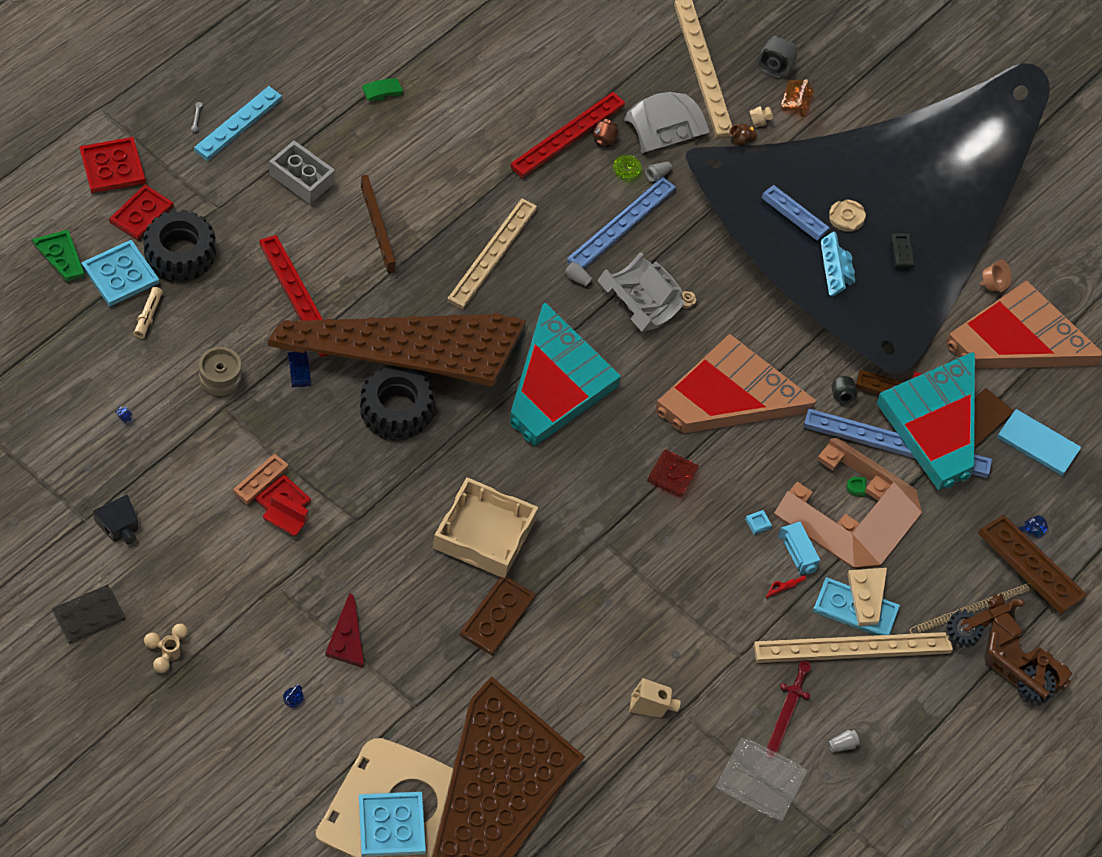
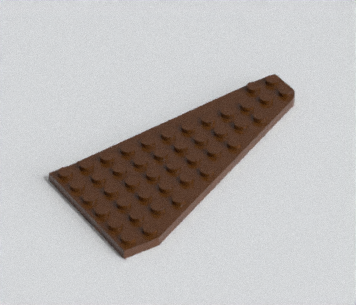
(452, 345)

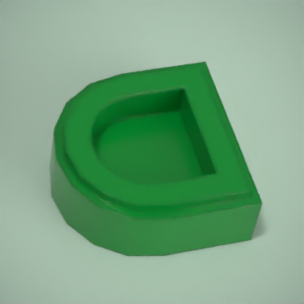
(856, 486)

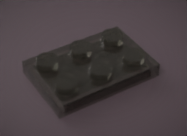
(88, 614)

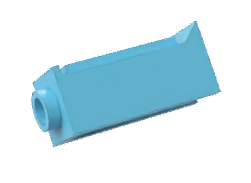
(800, 547)

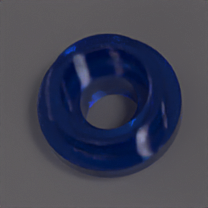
(124, 414)

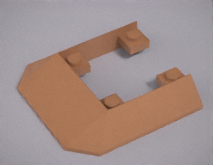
(853, 542)

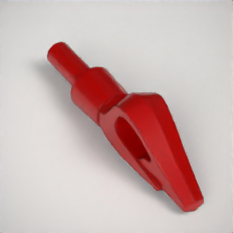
(784, 586)

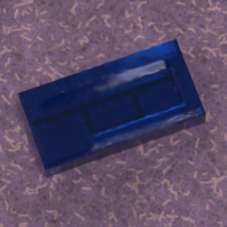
(299, 369)

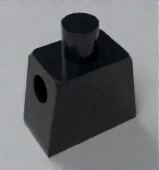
(117, 519)

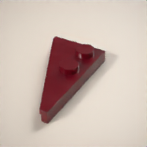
(345, 641)

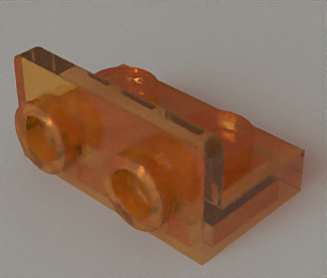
(797, 96)

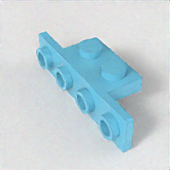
(837, 264)

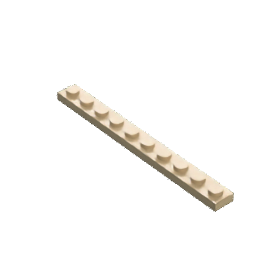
(703, 68)
(852, 647)

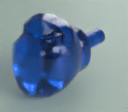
(1035, 525)

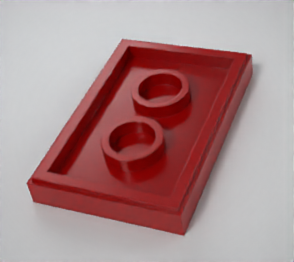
(140, 211)

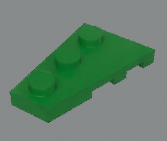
(61, 254)

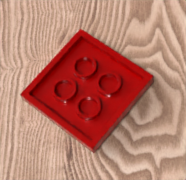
(112, 164)

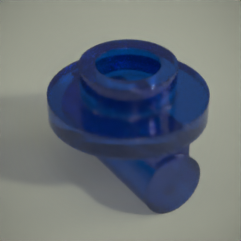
(293, 696)

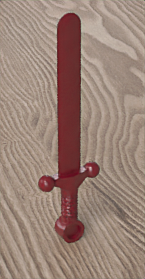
(794, 692)

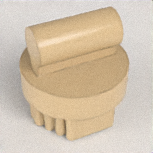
(759, 117)

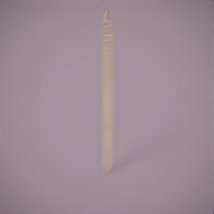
(972, 608)

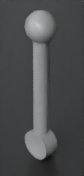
(198, 106)

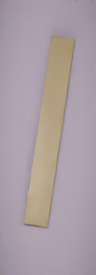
(492, 254)

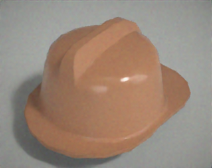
(997, 276)

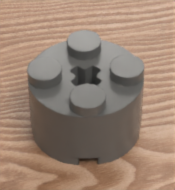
(777, 57)

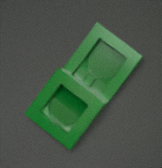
(379, 89)

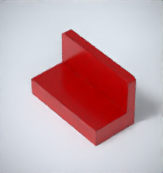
(286, 514)

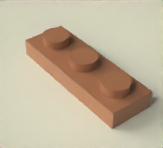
(260, 479)

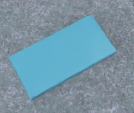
(1039, 442)
(837, 604)

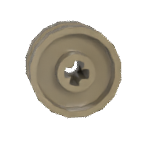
(220, 371)

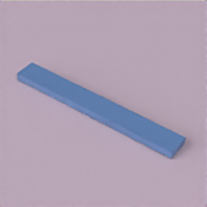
(622, 223)

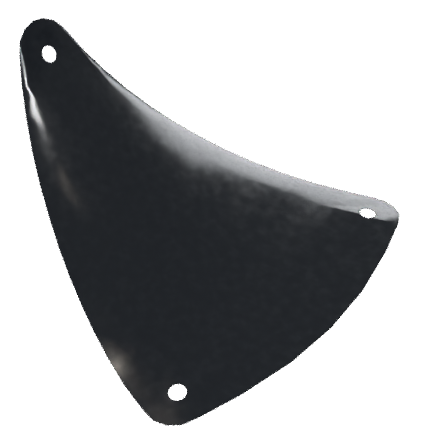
(921, 174)

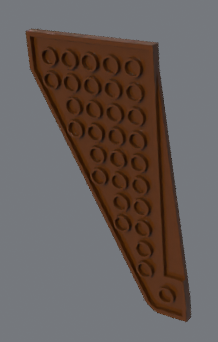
(501, 776)

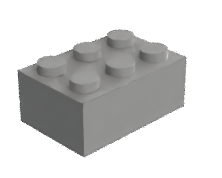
(301, 172)

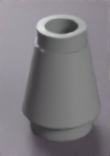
(657, 171)
(578, 274)
(845, 741)

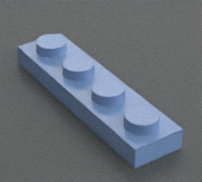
(795, 212)

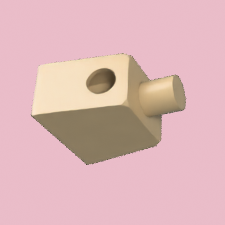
(652, 699)

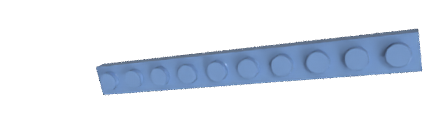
(874, 437)

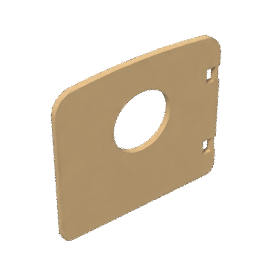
(387, 768)

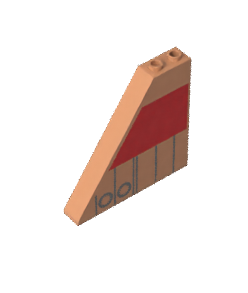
(1023, 333)
(730, 390)

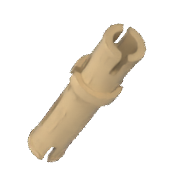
(145, 319)

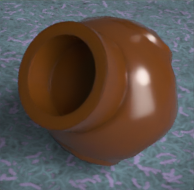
(742, 133)

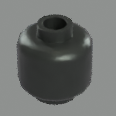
(844, 389)

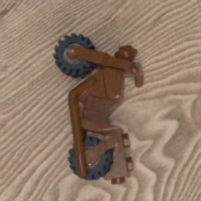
(1004, 651)

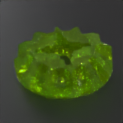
(632, 163)

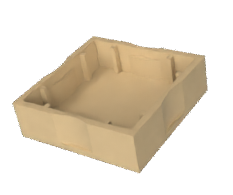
(485, 528)

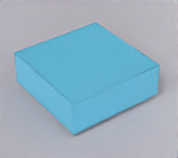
(758, 522)

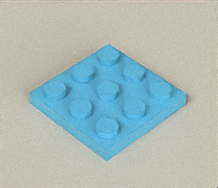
(120, 273)
(391, 824)

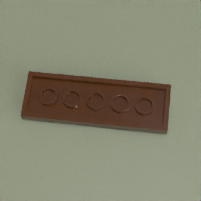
(1032, 564)

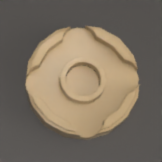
(847, 215)

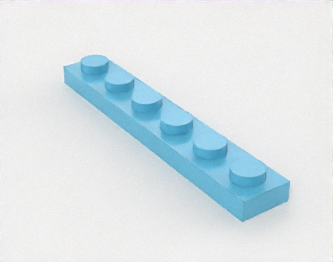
(237, 123)

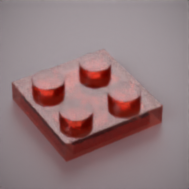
(673, 473)

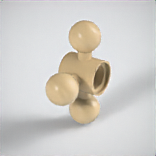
(153, 641)

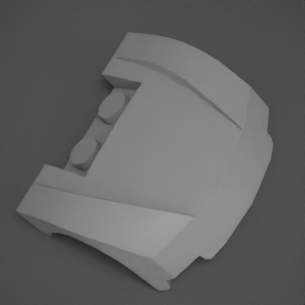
(666, 120)
(647, 291)

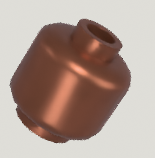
(605, 133)

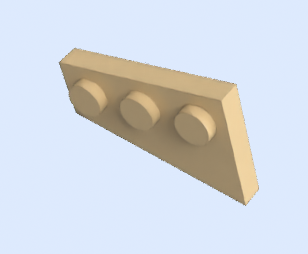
(867, 594)

